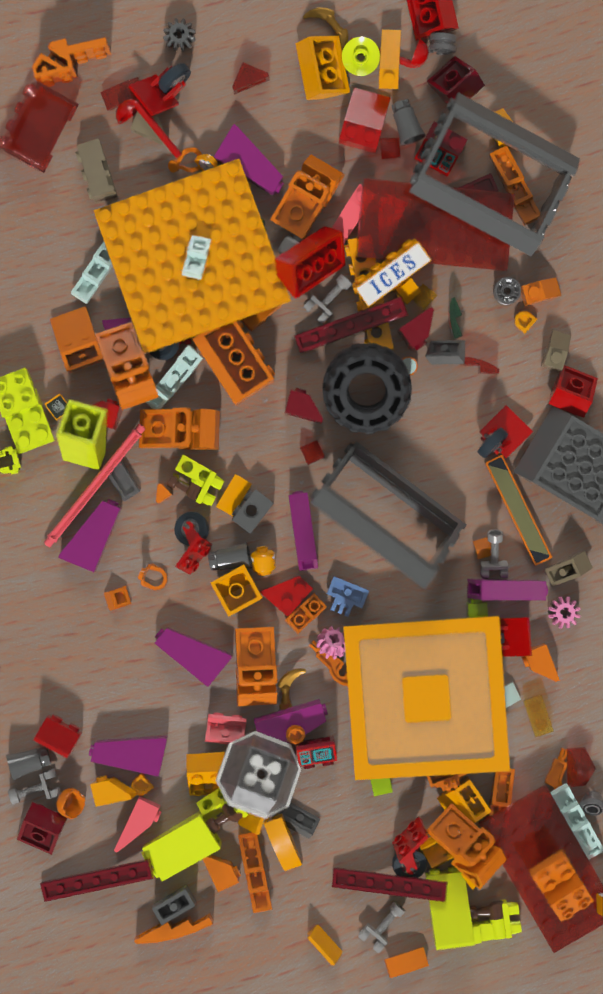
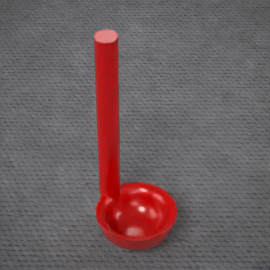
(419, 58)
(130, 107)

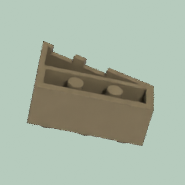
(96, 171)

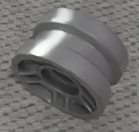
(442, 43)
(515, 291)

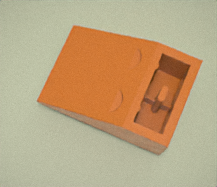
(76, 339)

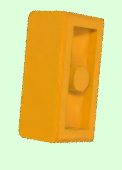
(233, 494)
(324, 944)

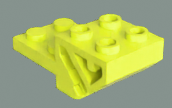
(24, 411)

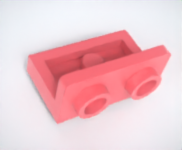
(224, 729)

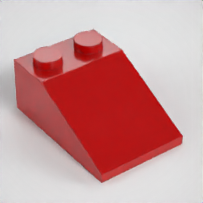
(364, 120)

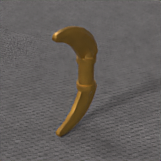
(328, 15)
(285, 683)

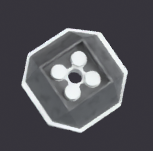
(239, 779)

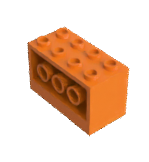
(229, 372)

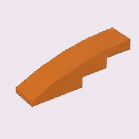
(514, 183)
(501, 791)
(255, 872)
(173, 931)

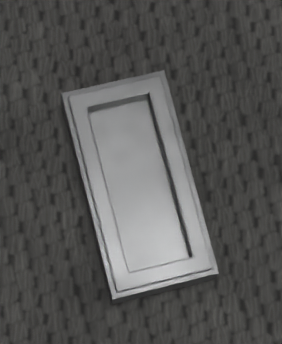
(123, 482)

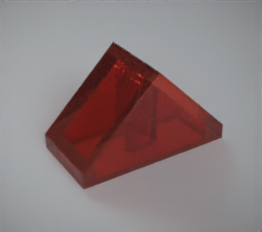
(249, 77)
(579, 767)

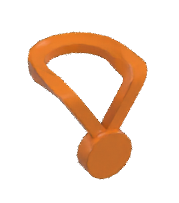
(175, 166)
(153, 567)

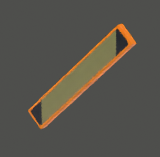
(518, 510)

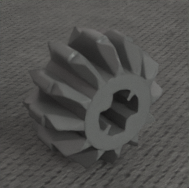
(172, 37)

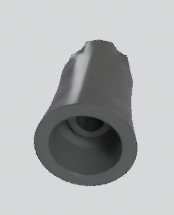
(407, 123)
(230, 557)
(27, 761)

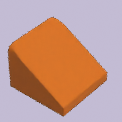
(117, 598)

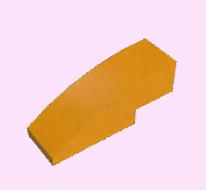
(282, 842)

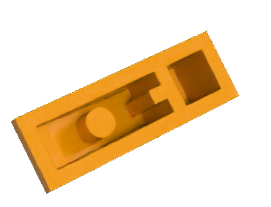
(389, 59)

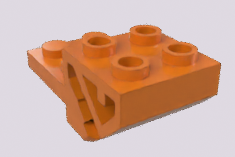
(65, 56)
(306, 196)
(127, 365)
(180, 429)
(256, 666)
(468, 845)
(561, 886)

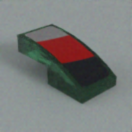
(454, 313)

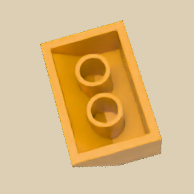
(322, 67)

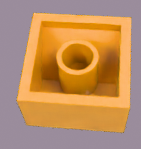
(236, 590)

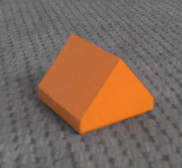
(162, 493)
(482, 548)

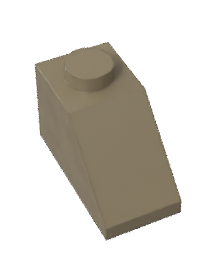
(142, 128)
(556, 351)
(569, 568)

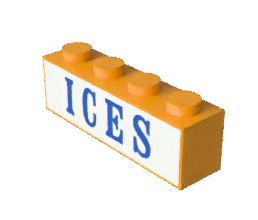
(391, 272)

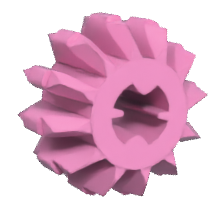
(559, 617)
(325, 642)

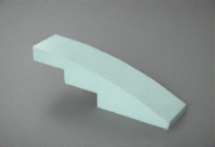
(93, 275)
(577, 821)

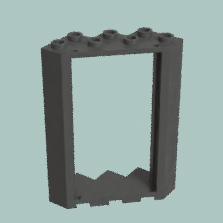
(514, 137)
(374, 534)

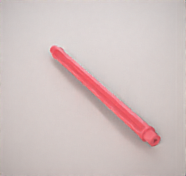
(94, 485)

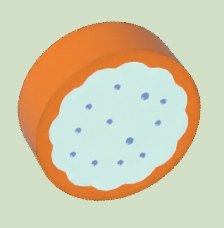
(411, 364)

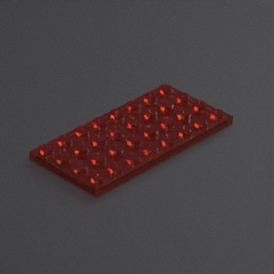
(395, 215)
(530, 834)

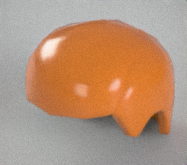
(70, 803)

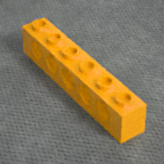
(355, 269)

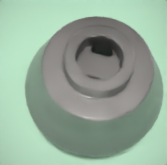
(592, 803)

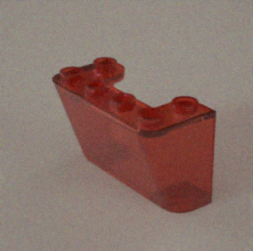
(36, 125)

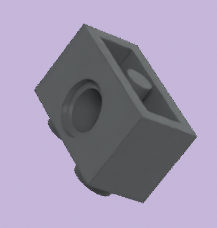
(262, 504)
(174, 904)

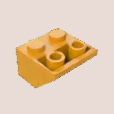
(202, 772)
(466, 799)

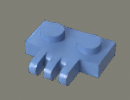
(346, 595)

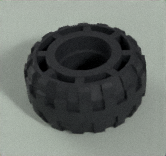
(374, 360)

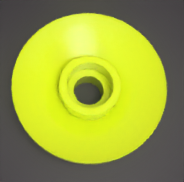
(363, 46)

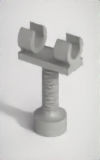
(342, 283)
(494, 537)
(15, 795)
(396, 910)

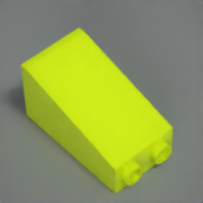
(83, 434)
(181, 846)
(451, 919)

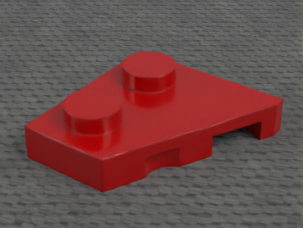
(288, 594)

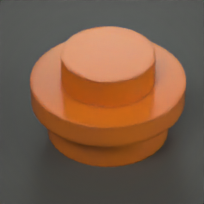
(295, 734)

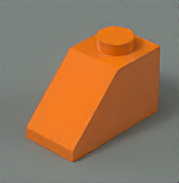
(540, 291)
(541, 662)
(222, 872)

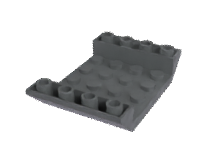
(567, 462)

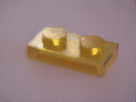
(538, 715)

